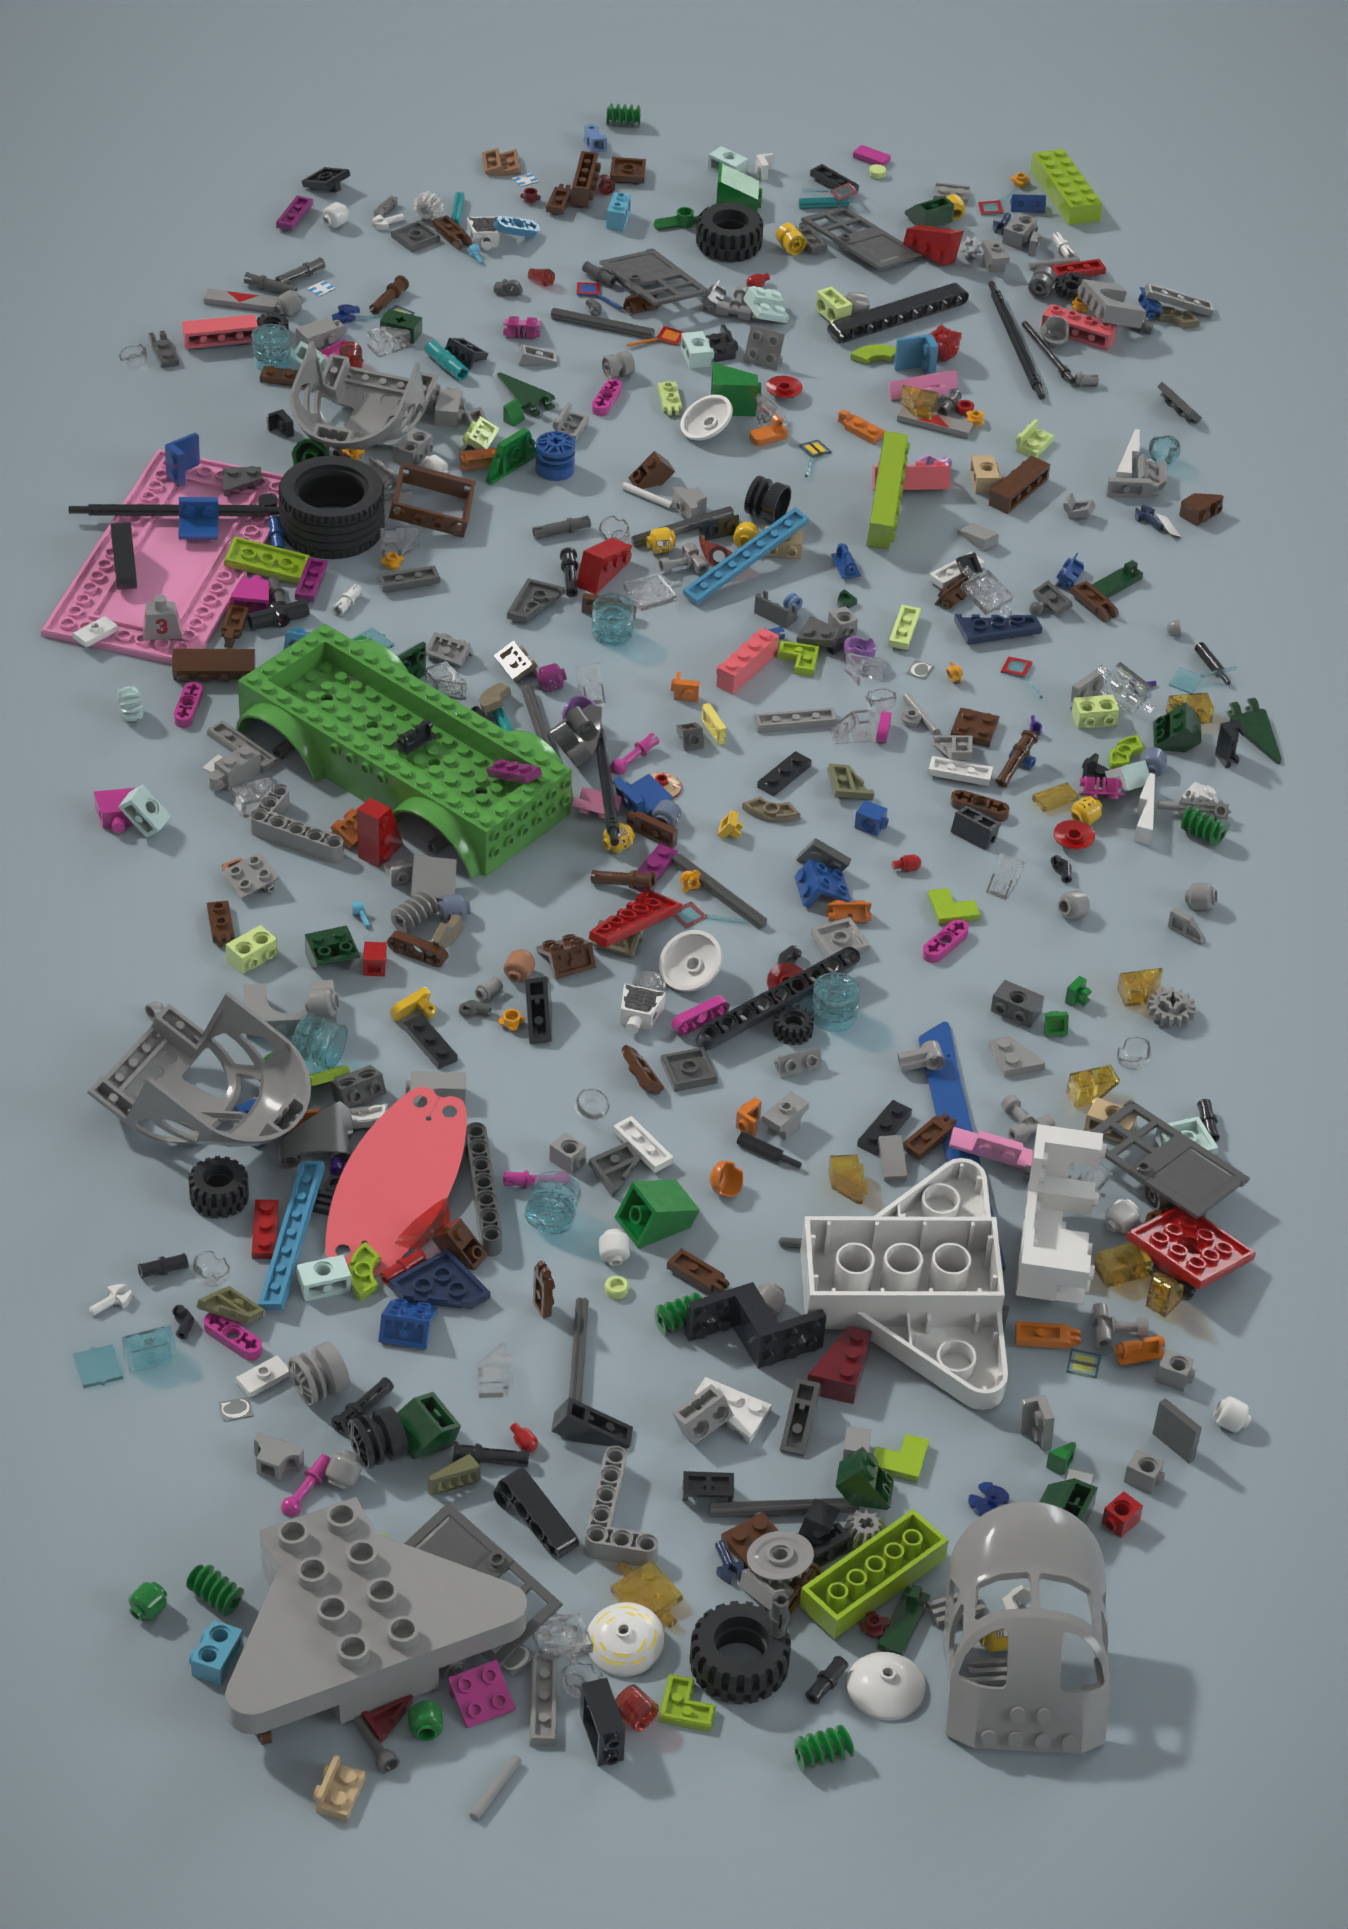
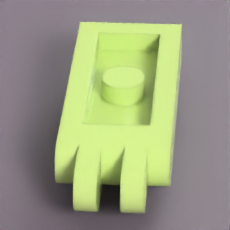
(669, 397)

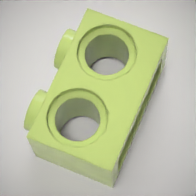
(832, 304)
(1095, 711)
(251, 949)

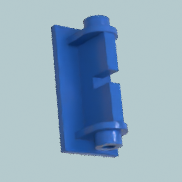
(1028, 203)
(1151, 306)
(845, 562)
(1070, 574)

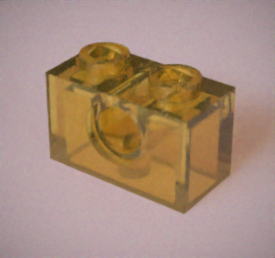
(1122, 1264)

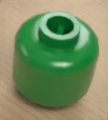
(147, 1601)
(425, 1720)

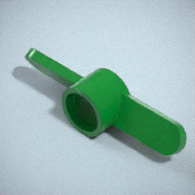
(683, 219)

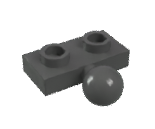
(1050, 598)

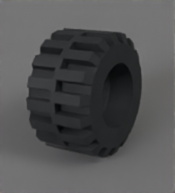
(218, 1187)

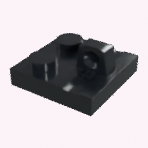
(326, 179)

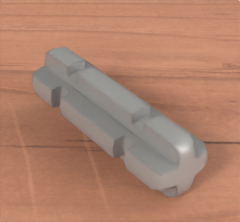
(386, 206)

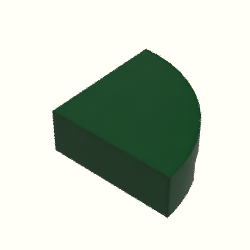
(846, 599)

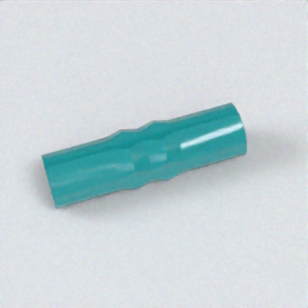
(446, 360)

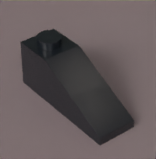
(539, 1010)
(587, 1425)

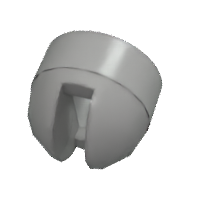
(1174, 628)
(153, 1009)

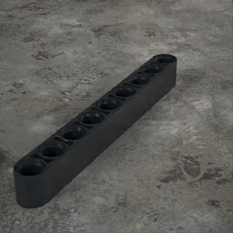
(897, 313)
(771, 1003)

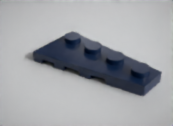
(997, 627)

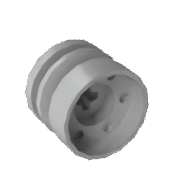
(318, 1373)

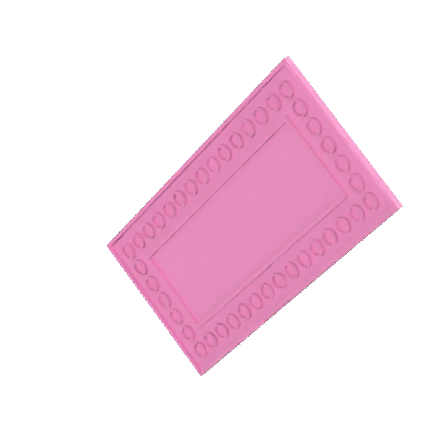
(181, 570)

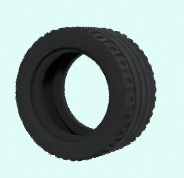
(331, 531)

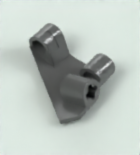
(579, 733)
(323, 1132)

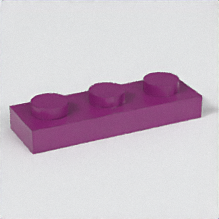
(294, 213)
(311, 579)
(513, 771)
(658, 862)

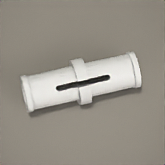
(1062, 245)
(347, 600)

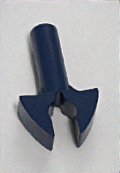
(998, 225)
(1147, 513)
(723, 1571)

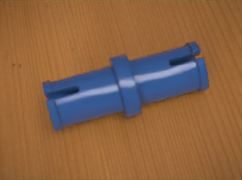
(276, 533)

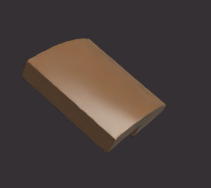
(501, 163)

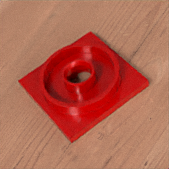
(1190, 1247)

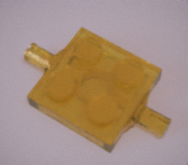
(648, 1588)

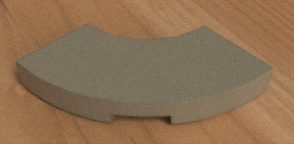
(1183, 320)
(492, 697)
(771, 811)
(448, 933)

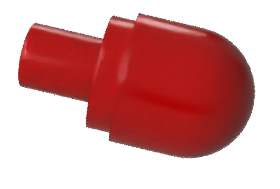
(757, 280)
(907, 863)
(524, 1438)

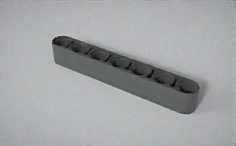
(483, 1188)

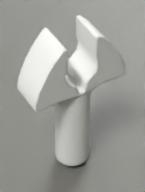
(383, 223)
(114, 1298)

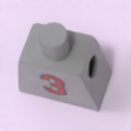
(161, 620)

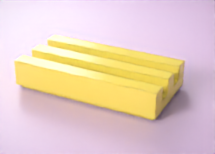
(713, 723)

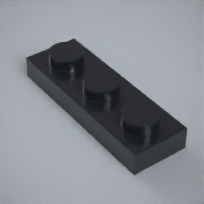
(830, 177)
(784, 773)
(430, 1041)
(886, 1124)

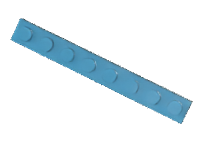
(745, 556)
(291, 1235)

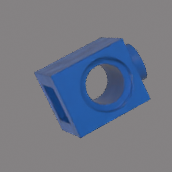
(871, 818)

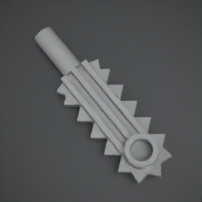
(1218, 810)

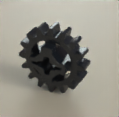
(1068, 284)

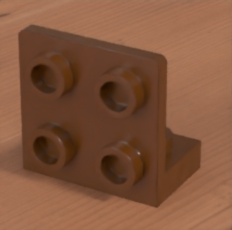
(568, 955)

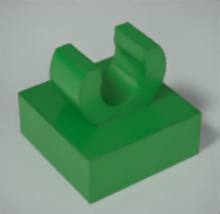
(1077, 992)
(1056, 1023)

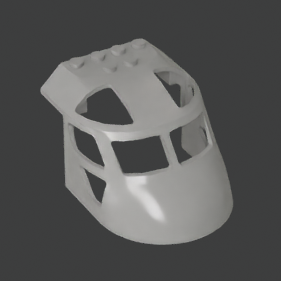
(369, 393)
(151, 1085)
(1031, 1708)

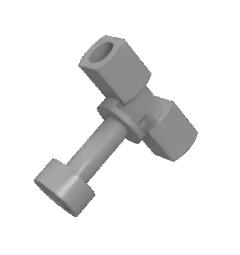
(735, 306)
(689, 559)
(1027, 1124)
(1107, 1326)

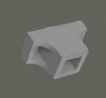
(994, 255)
(689, 501)
(786, 1115)
(276, 1457)

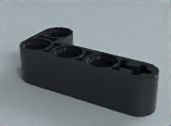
(123, 555)
(537, 1512)

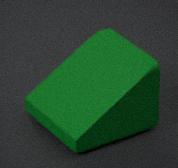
(513, 413)
(1061, 1458)

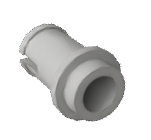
(1086, 379)
(485, 991)

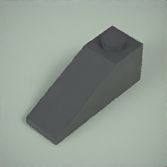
(800, 1416)

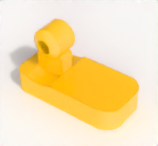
(408, 1005)

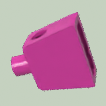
(251, 593)
(107, 809)

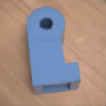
(593, 139)

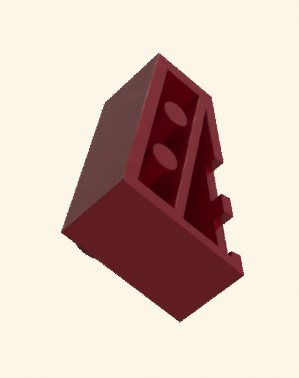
(843, 1365)

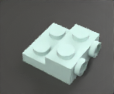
(766, 304)
(1193, 1129)

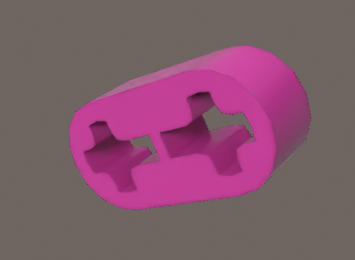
(883, 727)

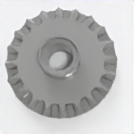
(780, 1556)

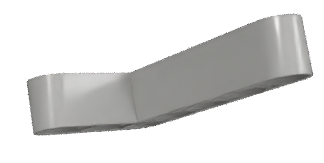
(270, 824)
(603, 1539)

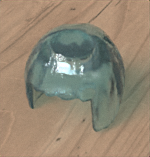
(1165, 448)

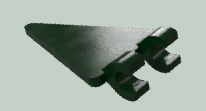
(527, 394)
(1256, 727)

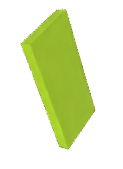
(265, 560)

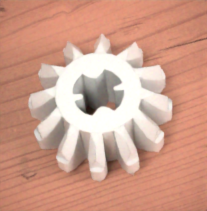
(428, 206)

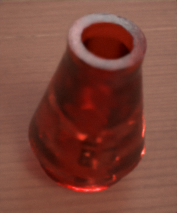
(606, 185)
(542, 276)

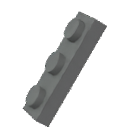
(1178, 403)
(408, 579)

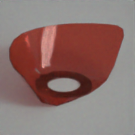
(709, 548)
(419, 1231)

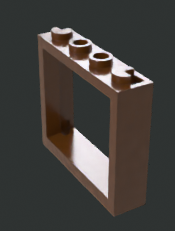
(437, 482)

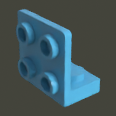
(916, 353)

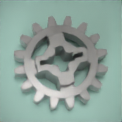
(1171, 1007)

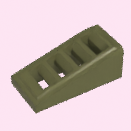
(454, 1476)

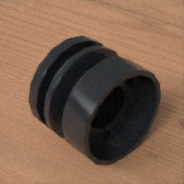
(767, 499)
(378, 1437)

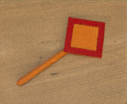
(666, 335)

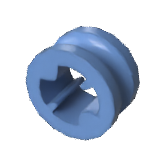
(792, 599)

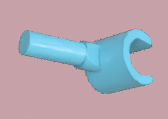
(474, 251)
(359, 909)

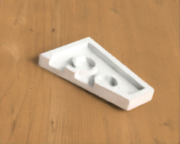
(747, 1410)

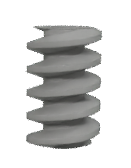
(414, 911)

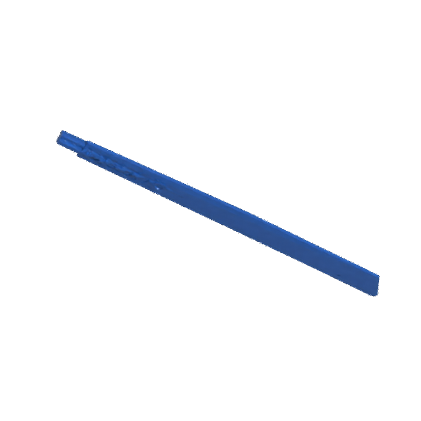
(949, 1095)

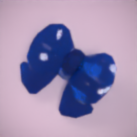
(344, 313)
(994, 1496)

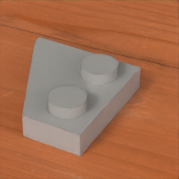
(1014, 1057)

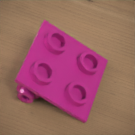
(514, 321)
(1113, 784)
(481, 1693)

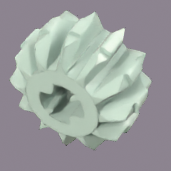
(130, 703)

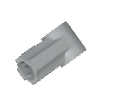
(927, 1056)

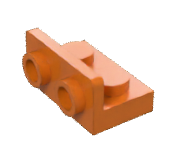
(347, 828)

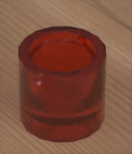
(354, 352)
(636, 1707)

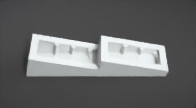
(1130, 457)
(1146, 810)

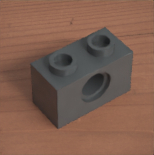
(1017, 1003)

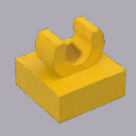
(730, 825)

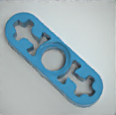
(516, 226)

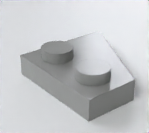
(954, 746)

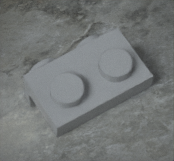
(570, 422)

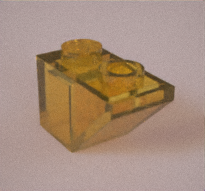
(919, 401)
(1198, 701)
(1137, 986)
(1091, 1083)
(846, 1177)
(1163, 1294)

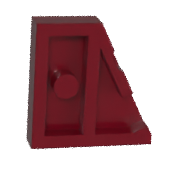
(386, 1718)

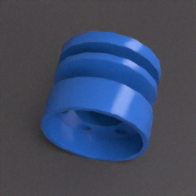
(555, 456)

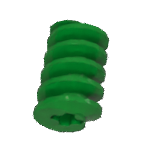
(623, 114)
(1202, 827)
(673, 1313)
(214, 1589)
(823, 1745)

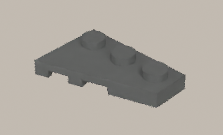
(533, 599)

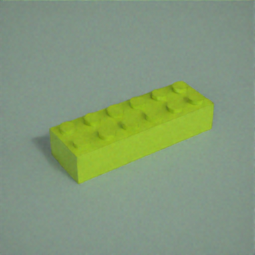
(1066, 186)
(888, 490)
(873, 1573)

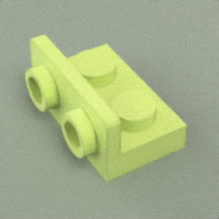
(480, 434)
(1033, 440)

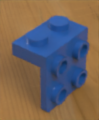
(181, 456)
(819, 879)

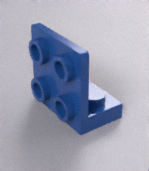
(198, 518)
(642, 794)
(406, 1323)

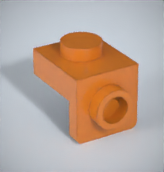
(685, 689)
(748, 1115)

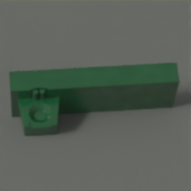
(1119, 579)
(904, 1620)

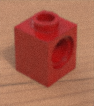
(374, 958)
(1122, 1514)

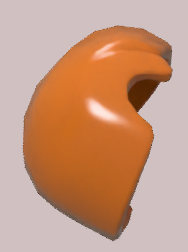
(726, 1179)

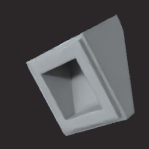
(473, 415)

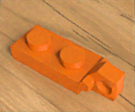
(860, 427)

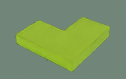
(804, 655)
(947, 910)
(328, 1074)
(906, 1463)
(679, 1708)

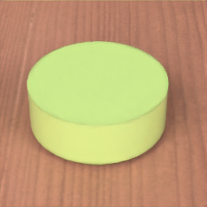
(877, 171)
(616, 1287)

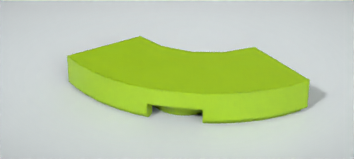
(874, 353)
(1125, 751)
(361, 1270)

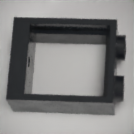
(602, 1722)

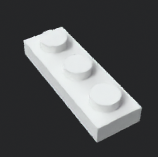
(947, 574)
(960, 771)
(645, 1145)

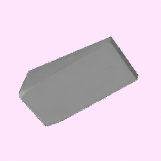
(535, 356)
(980, 536)

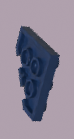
(440, 1282)

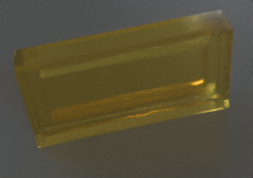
(1055, 797)

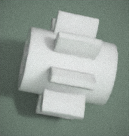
(970, 242)

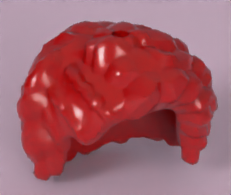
(947, 342)

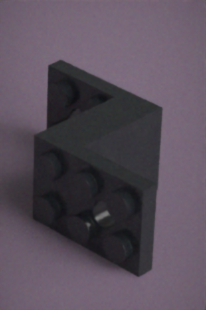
(755, 1325)

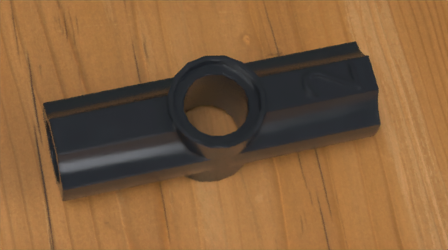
(278, 614)

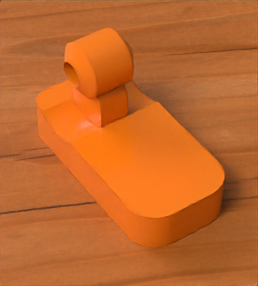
(769, 434)

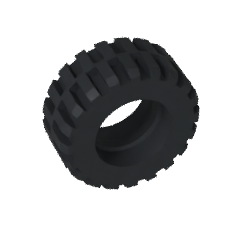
(729, 232)
(731, 1678)

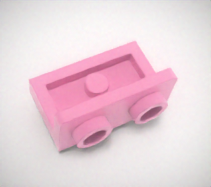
(592, 801)

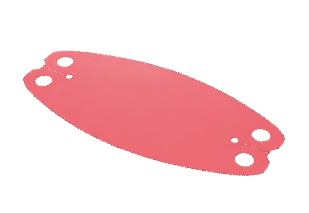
(396, 1175)

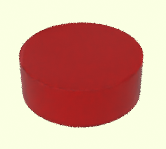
(964, 406)

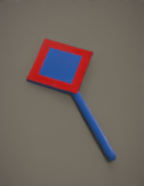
(592, 289)

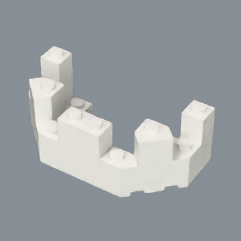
(1052, 1259)

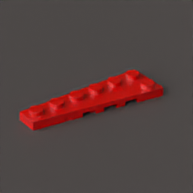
(638, 915)

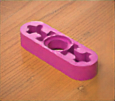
(602, 405)
(190, 711)
(929, 948)
(690, 1020)
(236, 1345)

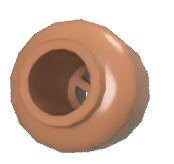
(519, 965)

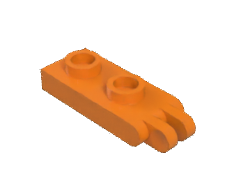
(1046, 1335)

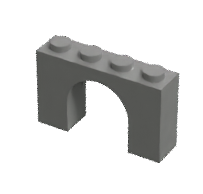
(1108, 303)
(256, 999)
(442, 1083)

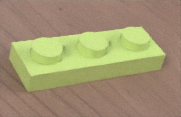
(904, 627)

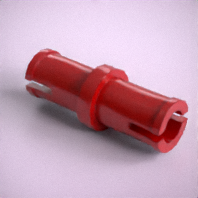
(403, 1265)

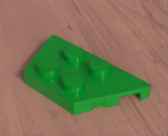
(511, 455)

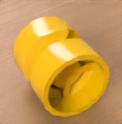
(791, 238)

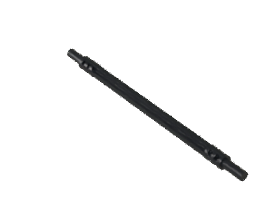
(1016, 340)
(167, 510)
(607, 789)

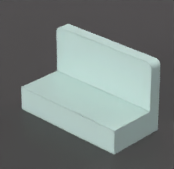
(1131, 775)

